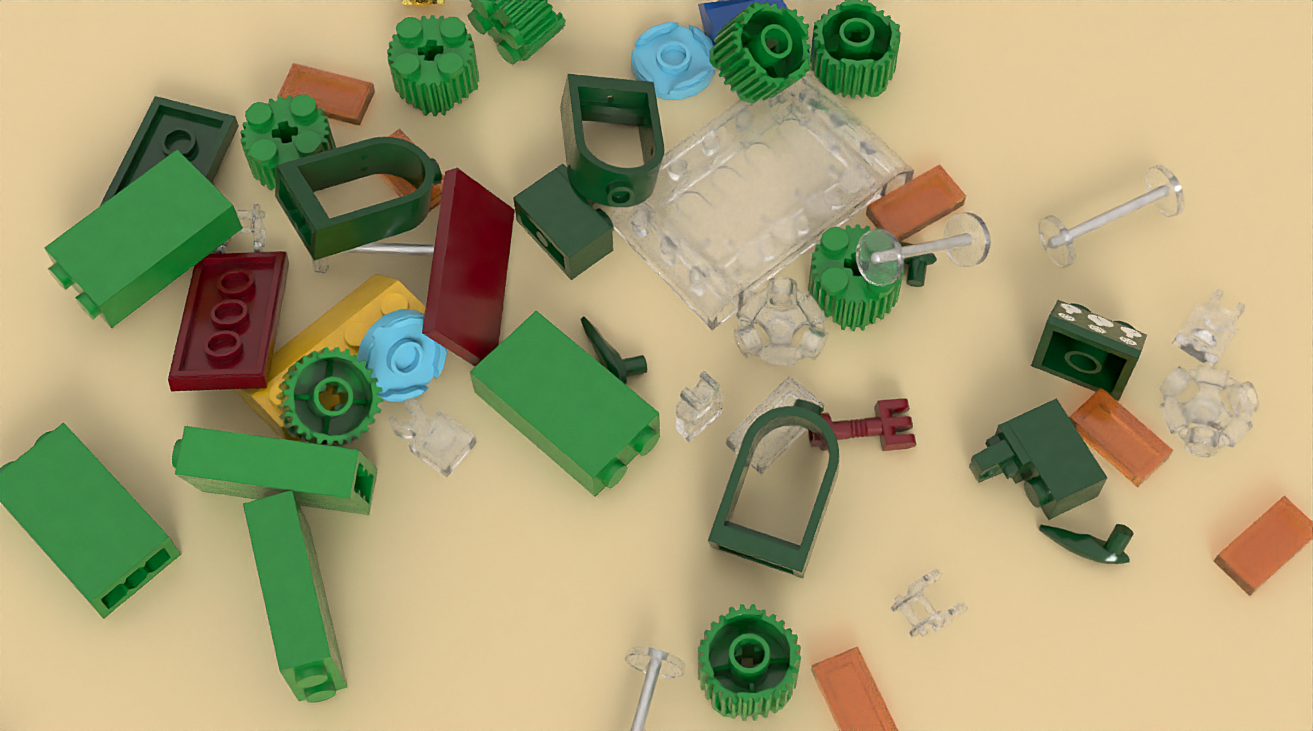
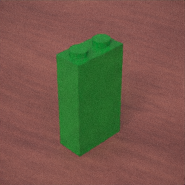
(142, 239)
(567, 403)
(268, 466)
(84, 520)
(295, 597)

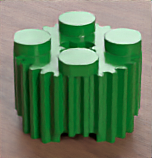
(516, 25)
(855, 49)
(762, 51)
(433, 63)
(283, 133)
(841, 287)
(308, 378)
(742, 689)

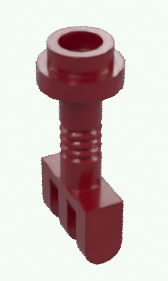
(882, 425)

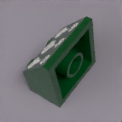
(1088, 349)

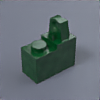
(564, 222)
(1045, 454)

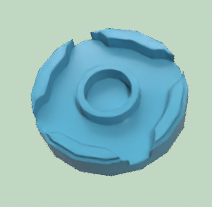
(674, 60)
(401, 355)

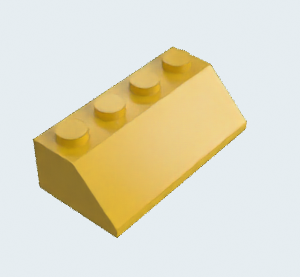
(339, 327)

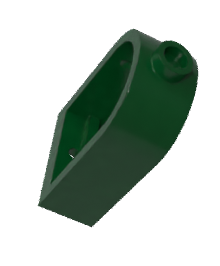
(630, 104)
(378, 155)
(757, 545)

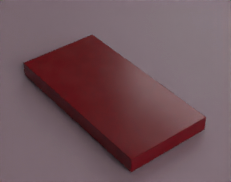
(468, 268)
(230, 322)

